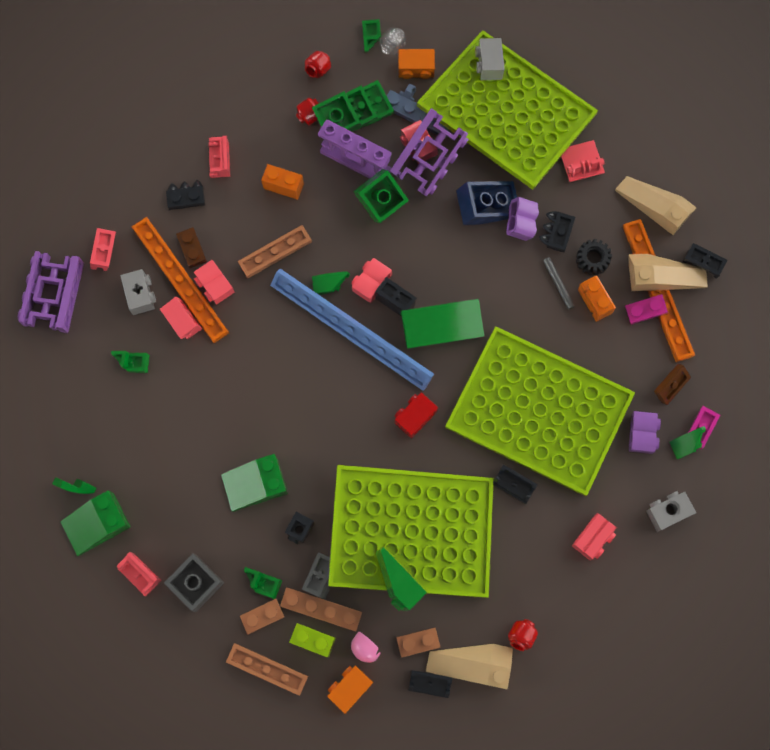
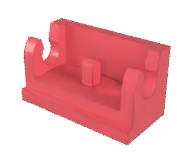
(219, 157)
(102, 249)
(181, 318)
(138, 573)

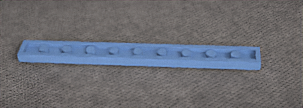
(352, 329)

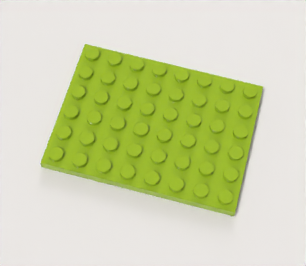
(513, 121)
(540, 411)
(425, 520)

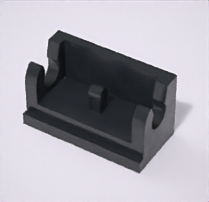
(705, 259)
(394, 296)
(514, 484)
(430, 684)

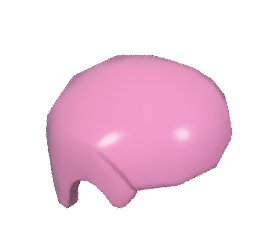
(364, 648)

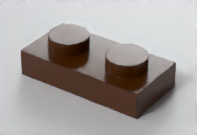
(191, 247)
(672, 384)

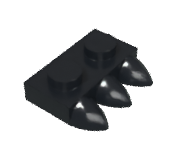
(185, 196)
(559, 231)

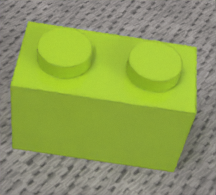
(312, 640)

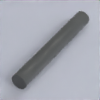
(558, 282)

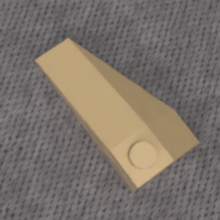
(660, 205)
(478, 664)

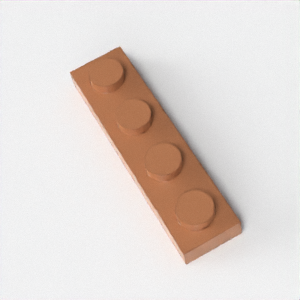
(274, 251)
(321, 609)
(267, 669)

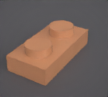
(262, 616)
(418, 642)

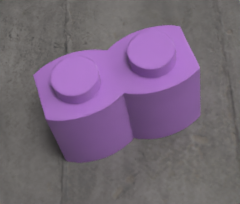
(522, 218)
(643, 432)

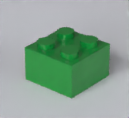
(381, 196)

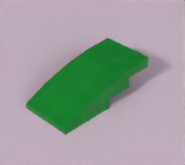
(355, 108)
(442, 323)

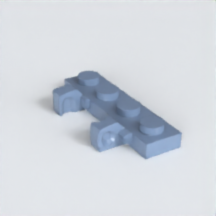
(406, 107)

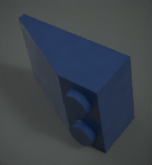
(485, 201)

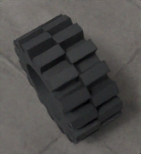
(597, 247)

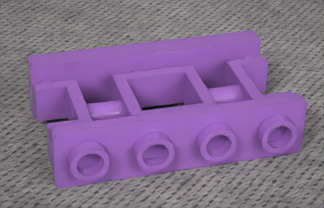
(417, 145)
(353, 150)
(65, 295)

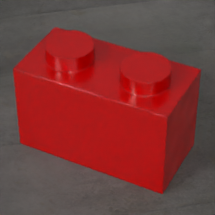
(415, 414)

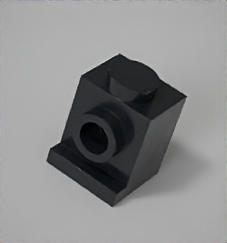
(299, 520)

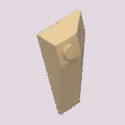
(658, 273)

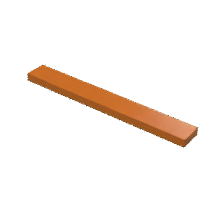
(180, 280)
(670, 322)

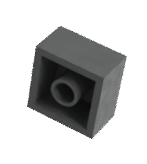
(194, 583)

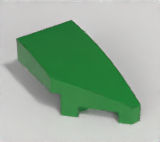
(371, 33)
(328, 282)
(132, 361)
(687, 443)
(78, 487)
(263, 583)

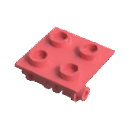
(582, 161)

